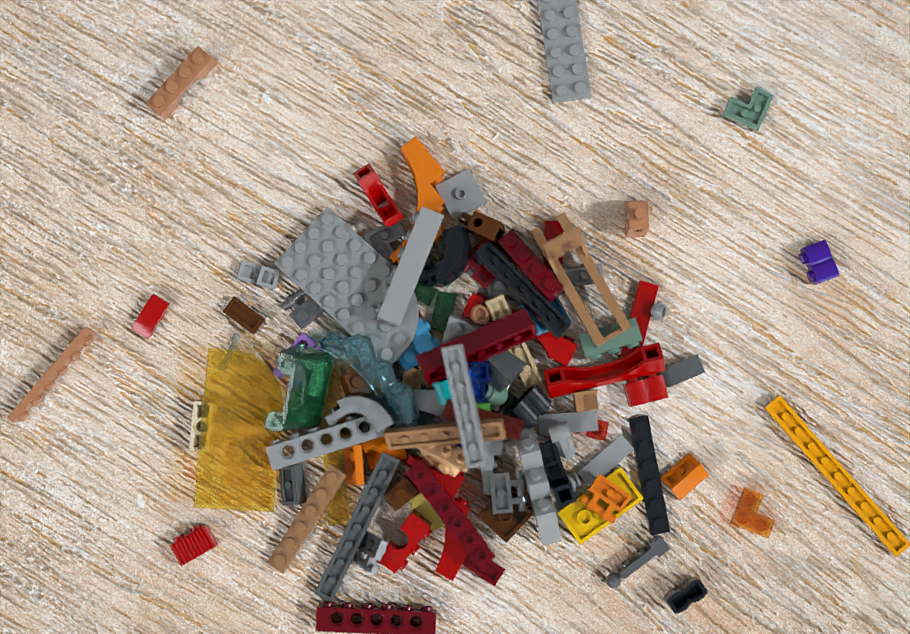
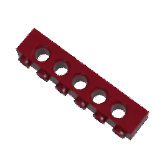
(451, 514)
(326, 623)

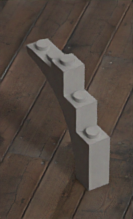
(427, 401)
(538, 487)

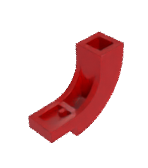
(378, 195)

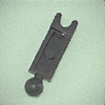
(657, 546)

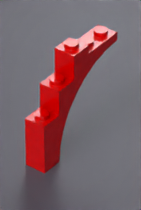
(453, 552)

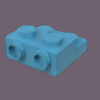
(421, 343)

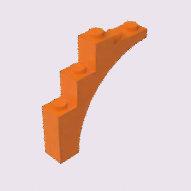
(425, 174)

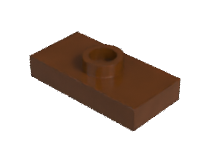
(244, 315)

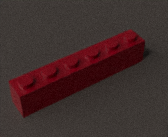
(480, 344)

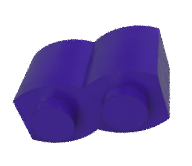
(818, 262)

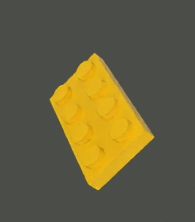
(587, 523)

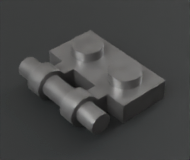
(306, 312)
(501, 492)
(370, 550)

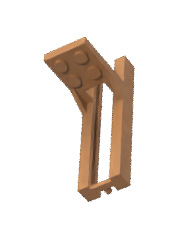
(555, 249)

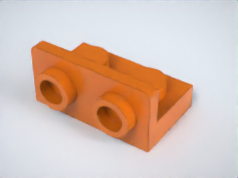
(354, 464)

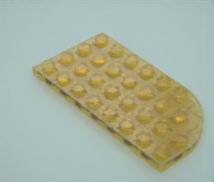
(233, 441)

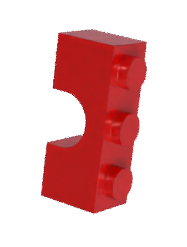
(416, 528)

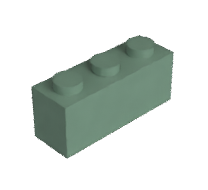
(627, 339)

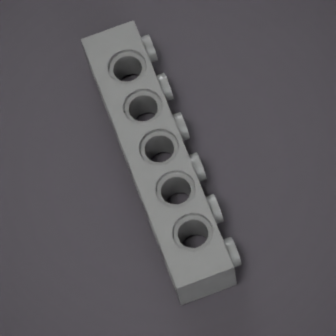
(279, 459)

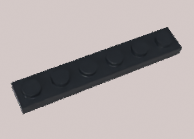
(522, 289)
(649, 475)

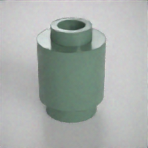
(494, 396)

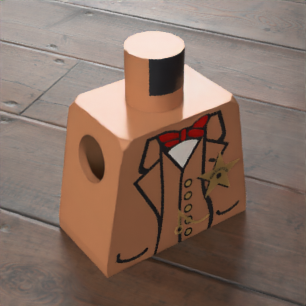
(636, 218)

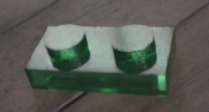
(443, 308)

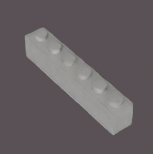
(410, 266)

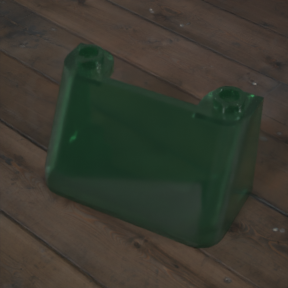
(307, 388)

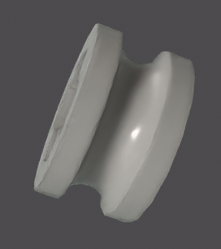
(575, 481)

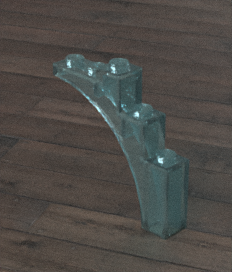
(378, 373)

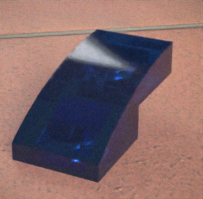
(479, 376)

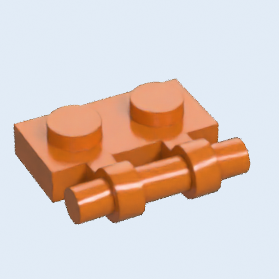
(608, 492)

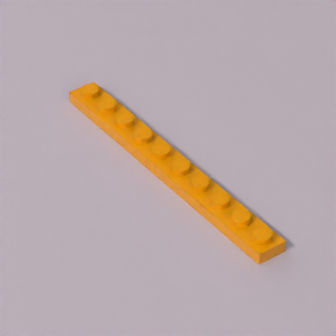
(837, 476)

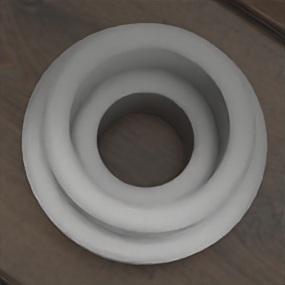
(658, 310)

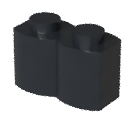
(530, 406)
(680, 598)

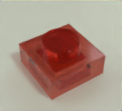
(601, 433)

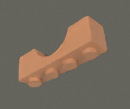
(193, 68)

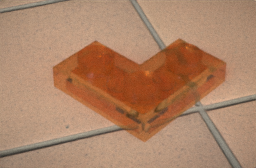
(746, 514)

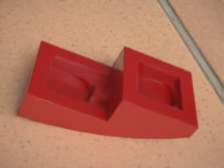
(150, 316)

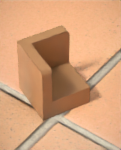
(585, 400)

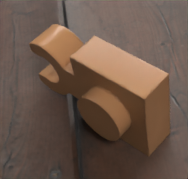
(415, 379)

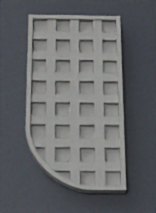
(348, 282)

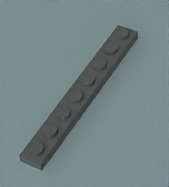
(357, 526)

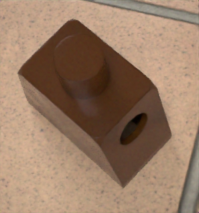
(490, 229)
(401, 493)

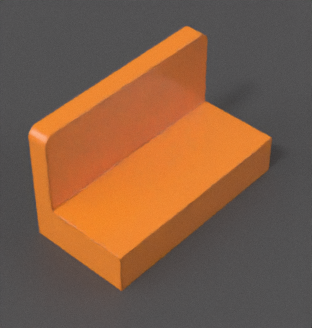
(374, 449)
(684, 476)

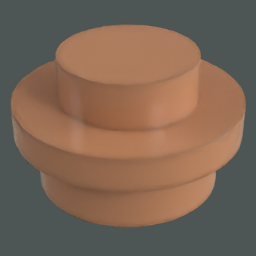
(480, 314)

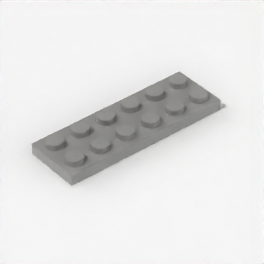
(564, 50)

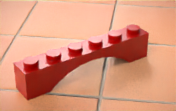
(558, 349)
(640, 362)

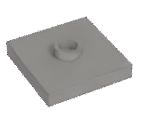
(461, 194)

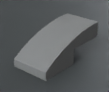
(258, 274)

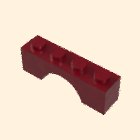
(530, 265)

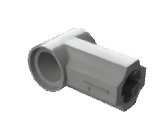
(562, 437)

